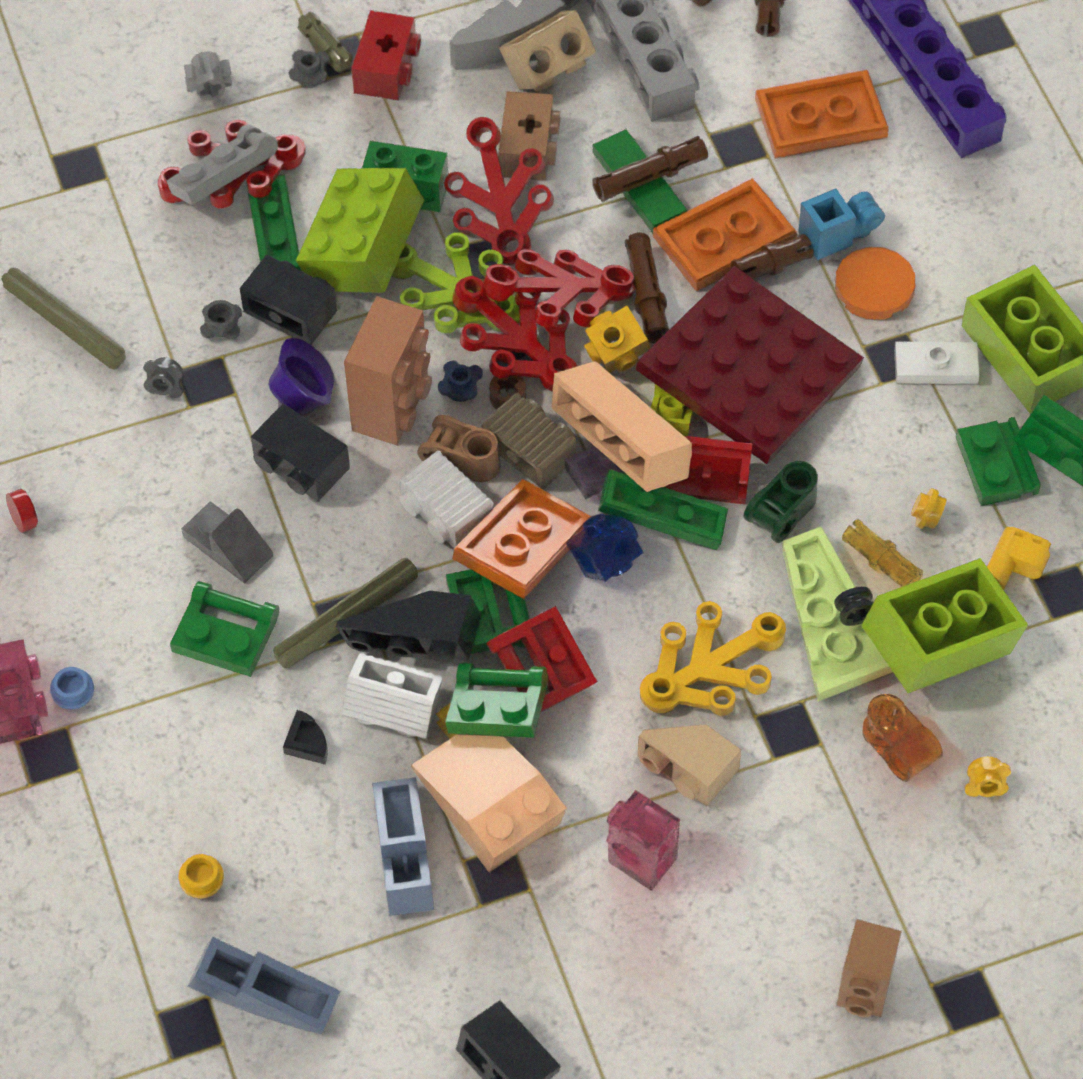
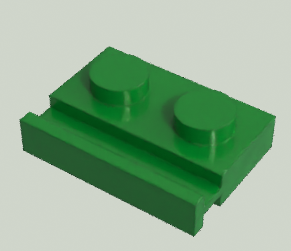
(1055, 437)
(997, 463)

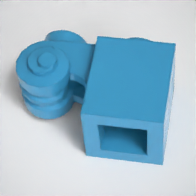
(834, 223)

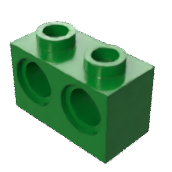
(424, 166)

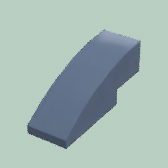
(403, 846)
(263, 987)

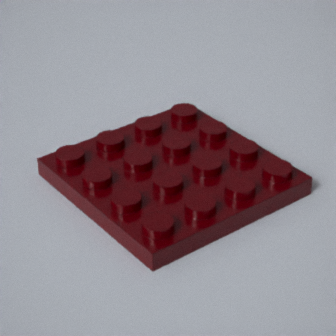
(749, 364)

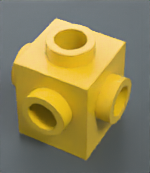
(612, 327)

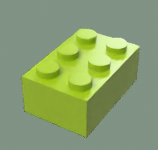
(361, 228)
(1028, 336)
(944, 625)

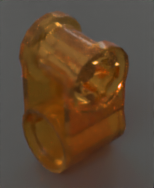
(899, 737)

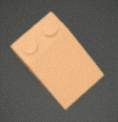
(490, 795)

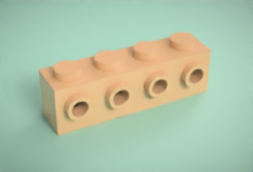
(621, 426)

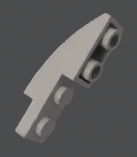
(497, 26)

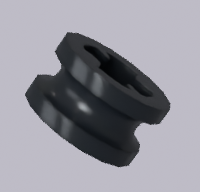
(854, 605)

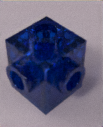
(605, 546)

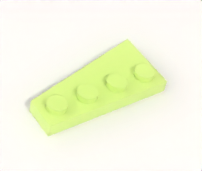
(836, 653)

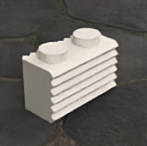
(443, 499)
(392, 696)

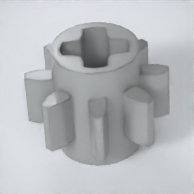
(208, 75)

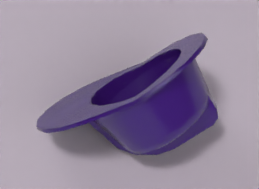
(301, 377)

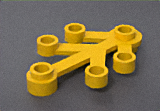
(710, 665)

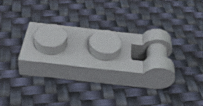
(223, 165)

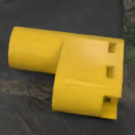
(1018, 553)

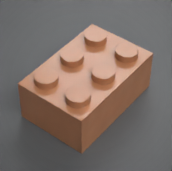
(387, 371)

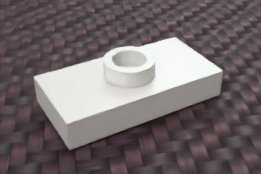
(936, 363)

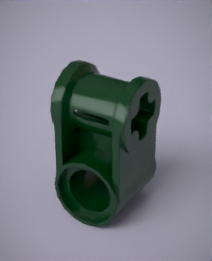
(780, 506)

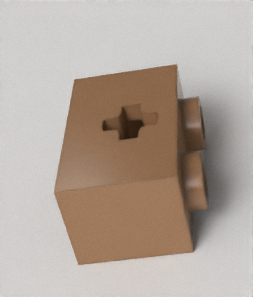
(525, 125)
(868, 969)

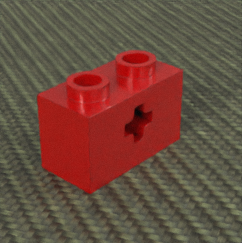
(385, 55)

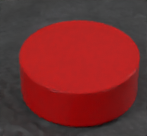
(22, 510)

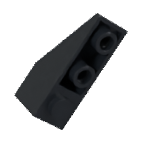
(423, 624)

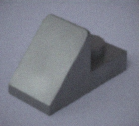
(228, 540)

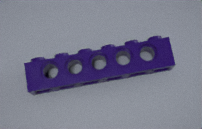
(935, 72)

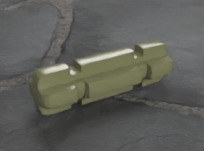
(325, 41)

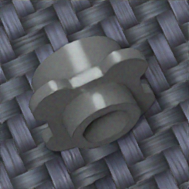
(309, 67)
(221, 311)
(163, 377)

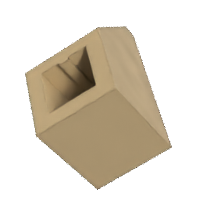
(691, 757)

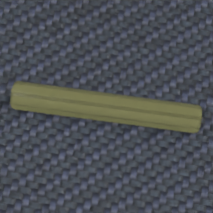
(63, 318)
(362, 600)

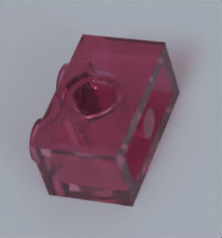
(24, 709)
(642, 839)

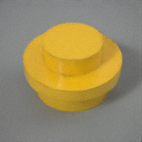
(928, 509)
(201, 876)

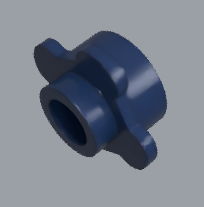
(460, 390)

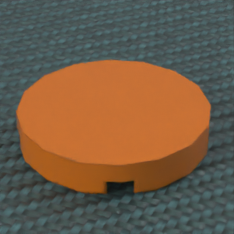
(875, 283)

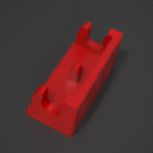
(717, 471)

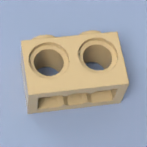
(545, 43)

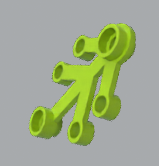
(441, 299)

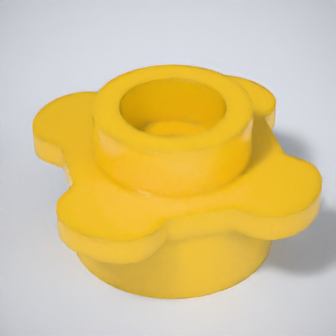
(987, 777)

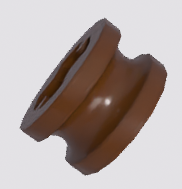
(497, 384)

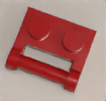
(551, 647)

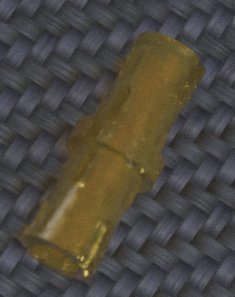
(881, 554)

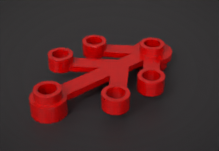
(287, 157)
(501, 197)
(608, 285)
(516, 336)

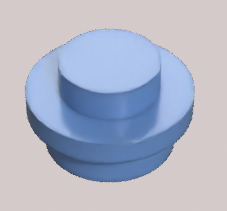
(72, 688)

